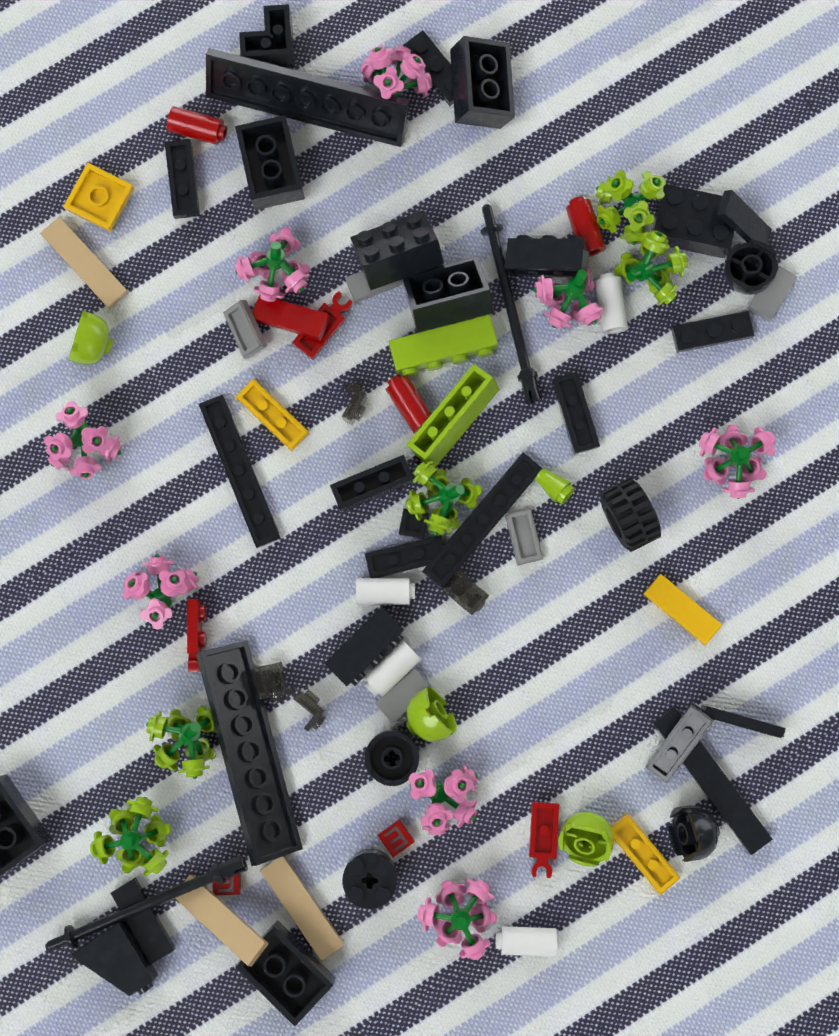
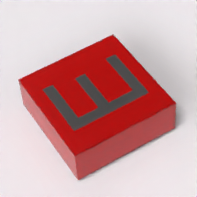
(396, 838)
(231, 887)

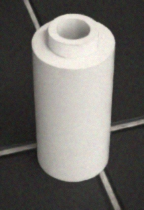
(611, 299)
(384, 591)
(391, 669)
(527, 941)

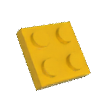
(99, 197)

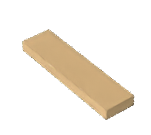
(84, 262)
(302, 907)
(224, 923)

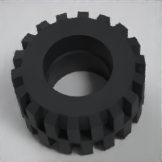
(630, 514)

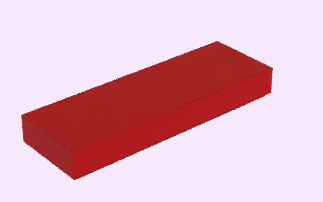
(291, 318)

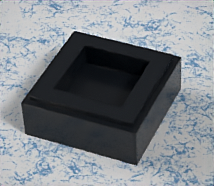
(411, 526)

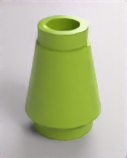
(555, 486)

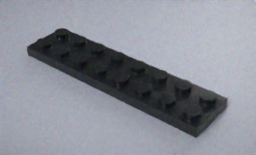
(305, 97)
(249, 753)

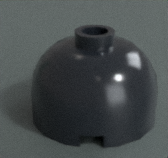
(750, 267)
(693, 833)

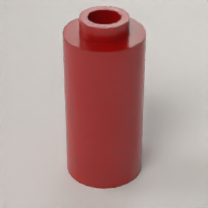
(196, 125)
(585, 224)
(408, 401)

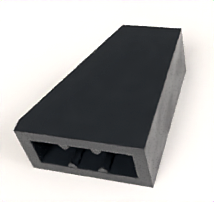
(118, 960)

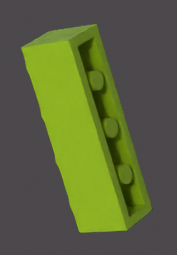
(443, 345)
(453, 416)

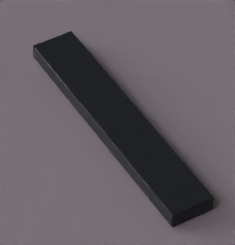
(239, 471)
(482, 520)
(719, 789)

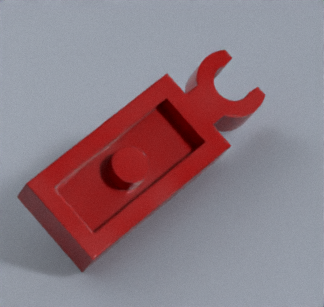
(312, 347)
(195, 637)
(543, 835)

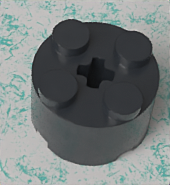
(382, 769)
(358, 890)

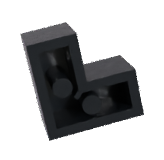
(273, 44)

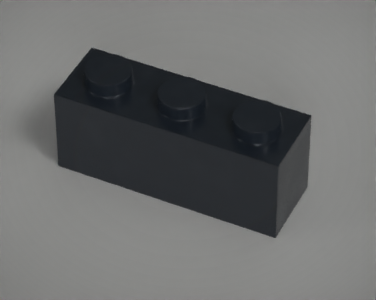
(546, 256)
(372, 483)
(365, 648)

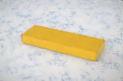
(272, 415)
(682, 609)
(644, 854)

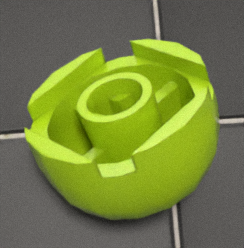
(90, 340)
(428, 716)
(587, 838)

